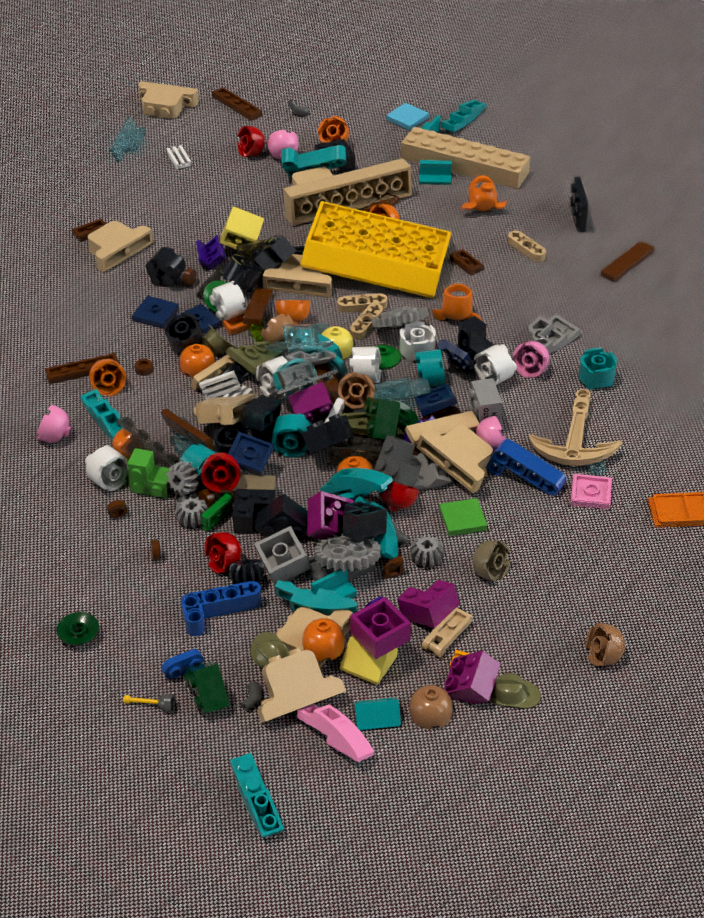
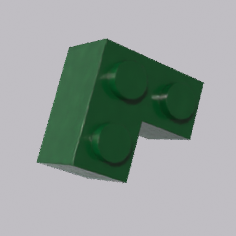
(383, 417)
(208, 686)

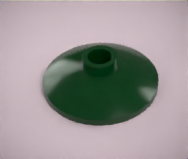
(406, 415)
(77, 628)

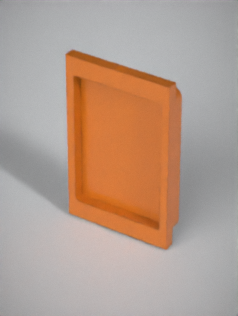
(677, 509)

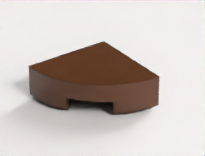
(393, 568)

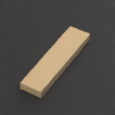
(442, 425)

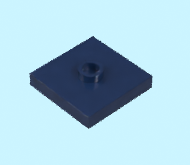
(155, 311)
(204, 317)
(435, 400)
(251, 453)

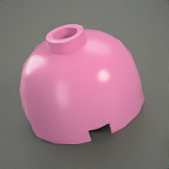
(280, 140)
(531, 358)
(54, 425)
(490, 432)

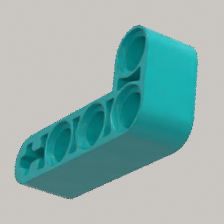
(328, 157)

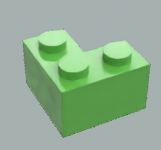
(145, 476)

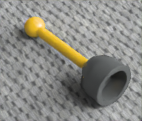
(165, 702)

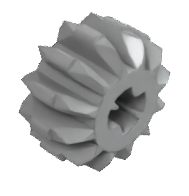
(182, 478)
(190, 511)
(426, 551)

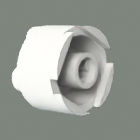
(228, 301)
(416, 338)
(366, 361)
(495, 364)
(265, 374)
(107, 468)

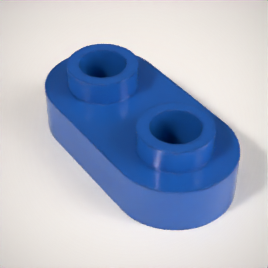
(177, 665)

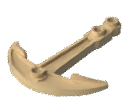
(573, 453)

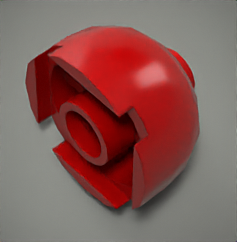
(251, 141)
(220, 472)
(398, 496)
(222, 551)

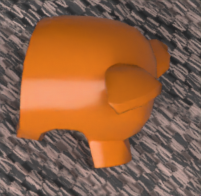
(484, 197)
(456, 307)

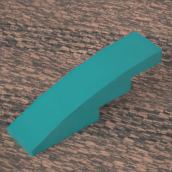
(466, 113)
(102, 412)

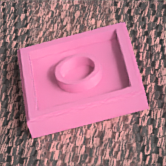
(591, 491)

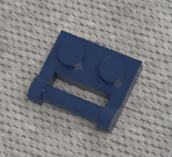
(457, 355)

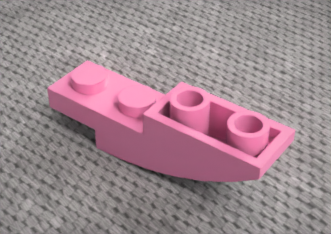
(339, 730)

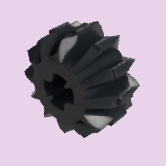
(246, 571)

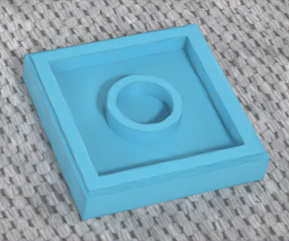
(407, 116)

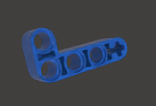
(527, 466)
(218, 602)

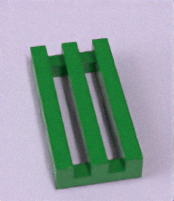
(216, 512)

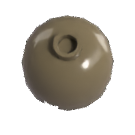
(491, 560)

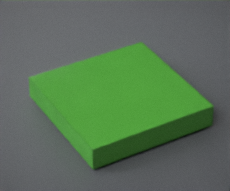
(463, 517)

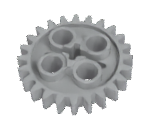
(399, 317)
(347, 554)

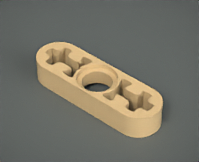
(519, 240)
(351, 303)
(365, 327)

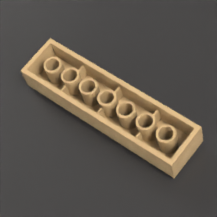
(466, 156)
(349, 189)

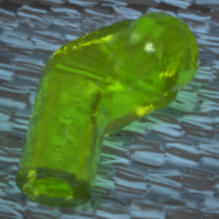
(255, 331)

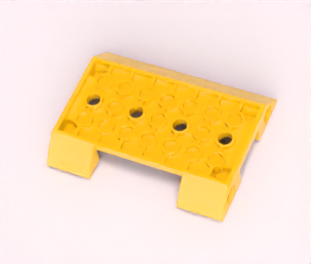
(374, 258)

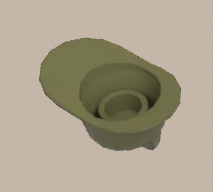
(216, 342)
(267, 646)
(515, 692)

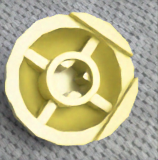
(341, 338)

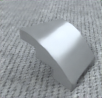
(553, 332)
(316, 358)
(431, 474)

